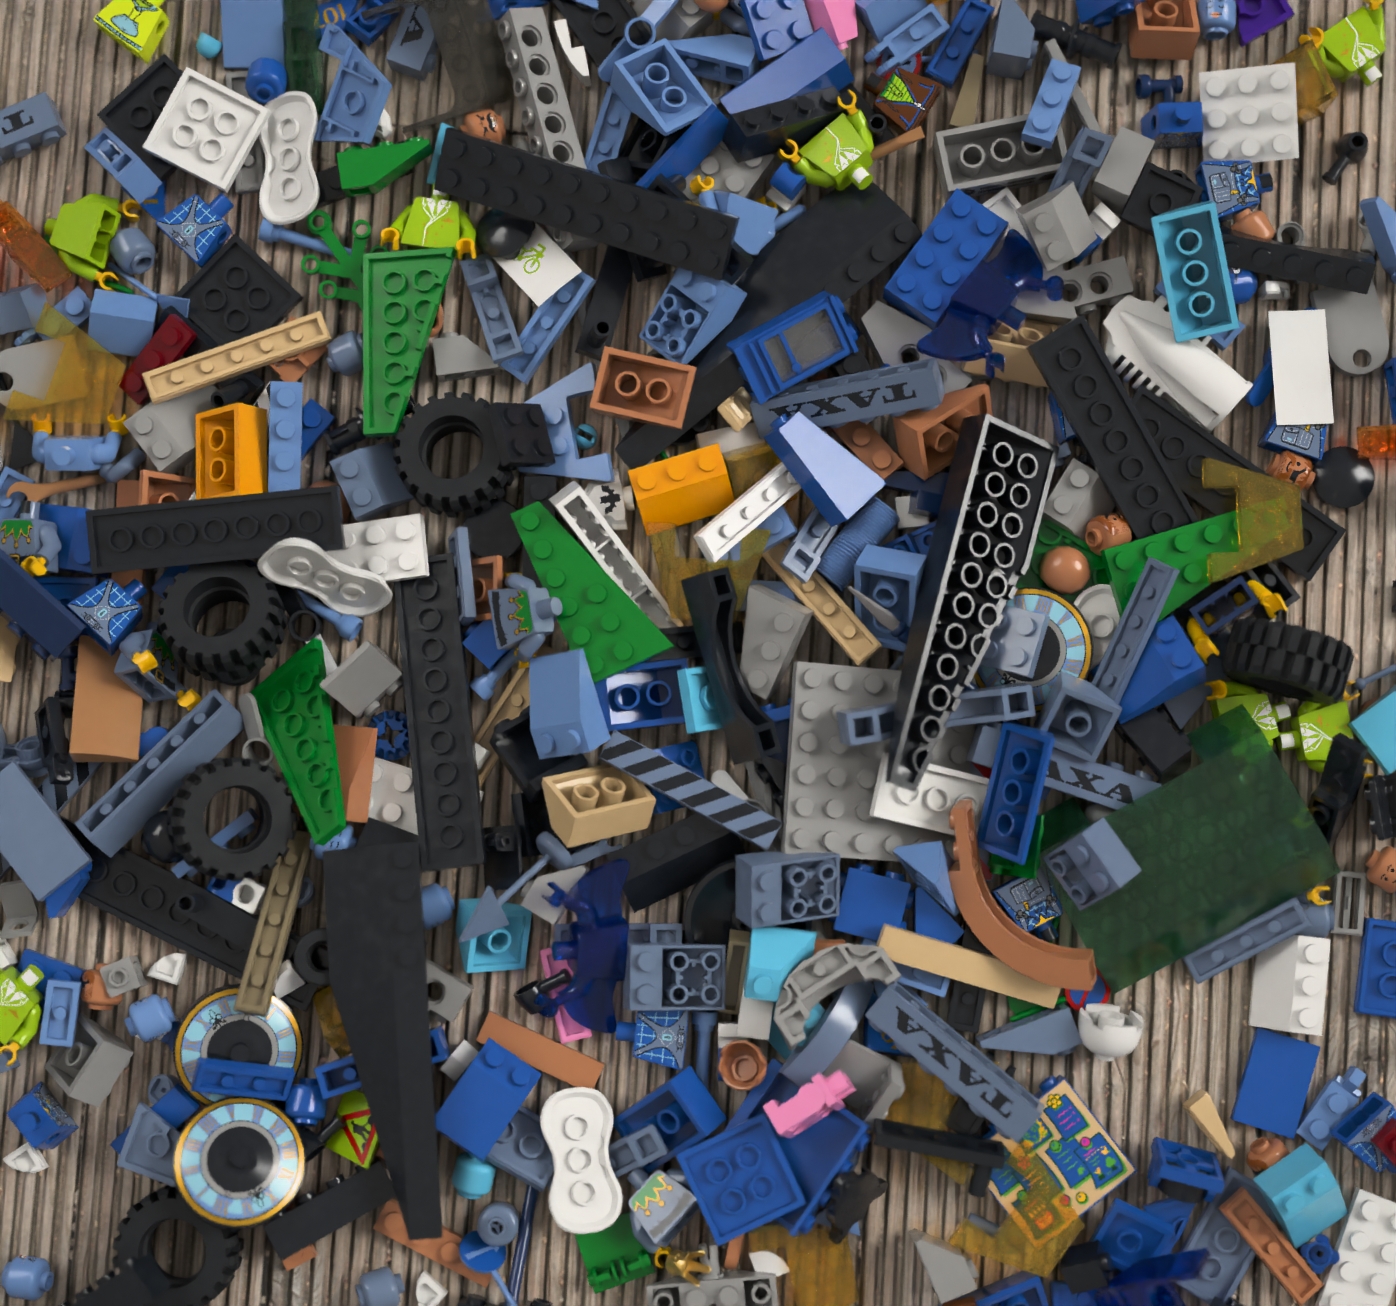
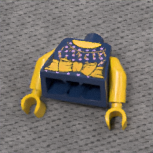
(1226, 607)

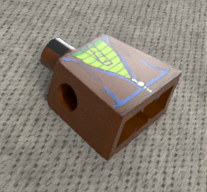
(903, 98)

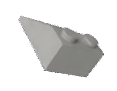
(169, 430)
(364, 680)

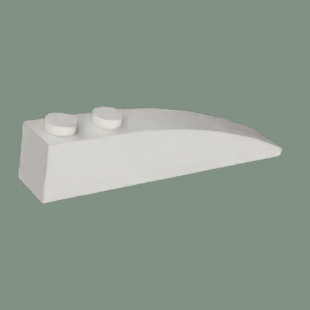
(611, 553)

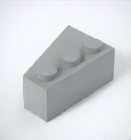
(770, 638)

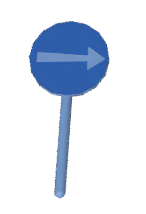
(484, 1259)

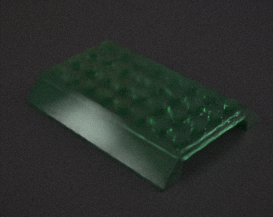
(1209, 851)

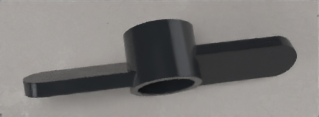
(295, 609)

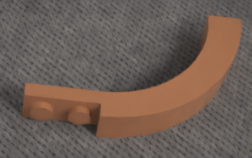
(997, 932)

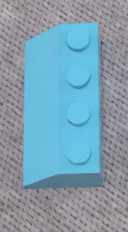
(1195, 271)

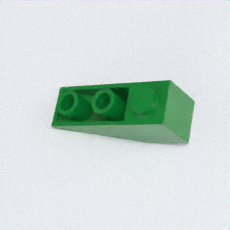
(374, 168)

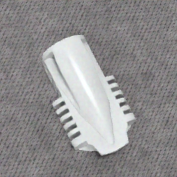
(1180, 372)

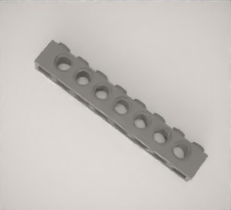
(542, 98)

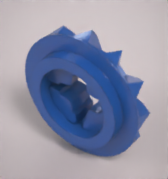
(398, 722)

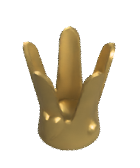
(681, 1263)

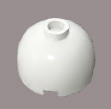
(1109, 1031)

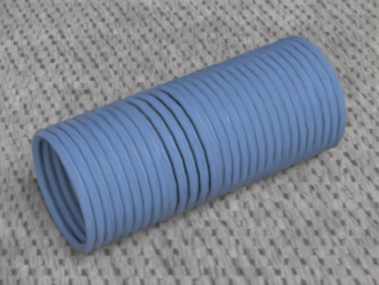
(867, 526)

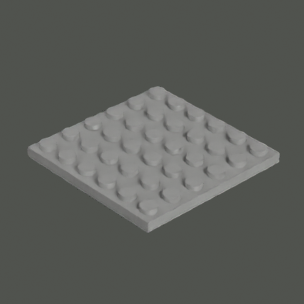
(834, 783)

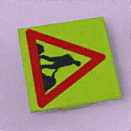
(359, 1137)

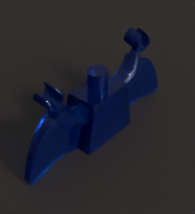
(988, 301)
(594, 947)

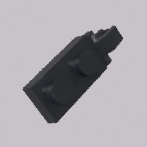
(53, 743)

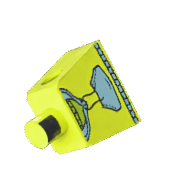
(134, 25)

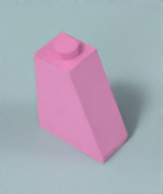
(835, 17)

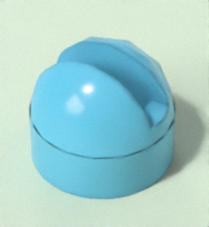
(208, 46)
(583, 443)

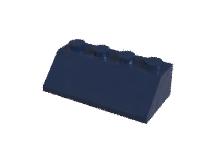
(35, 612)

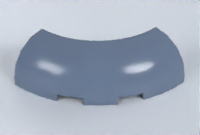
(21, 307)

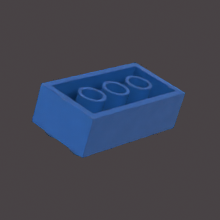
(944, 259)

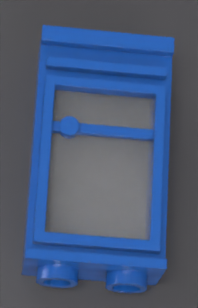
(794, 345)

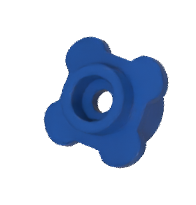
(1320, 1244)

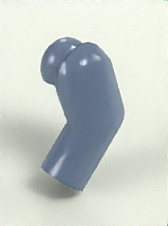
(127, 464)

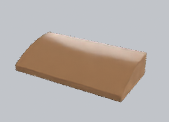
(104, 709)

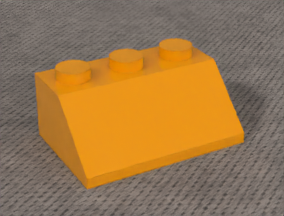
(231, 451)
(682, 487)

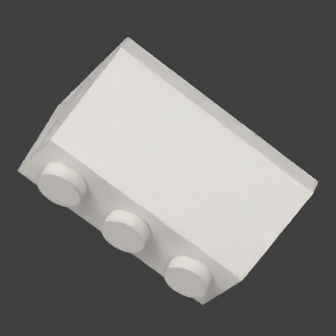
(1291, 985)

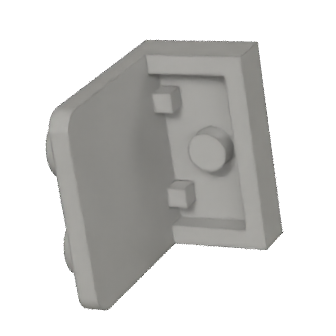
(875, 1078)

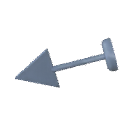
(488, 912)

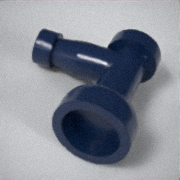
(1145, 86)
(67, 668)

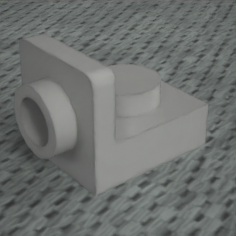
(123, 976)

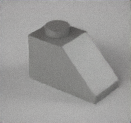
(461, 359)

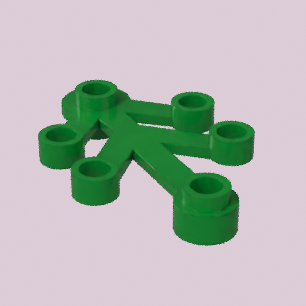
(349, 266)

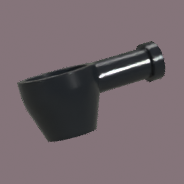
(1347, 154)
(527, 994)
(316, 1142)

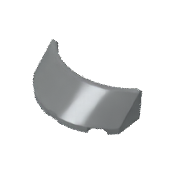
(824, 974)

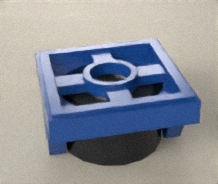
(1184, 1171)

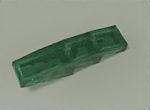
(304, 58)

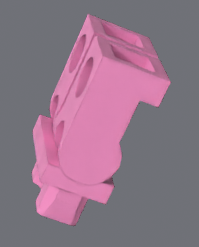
(810, 1105)

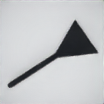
(22, 441)

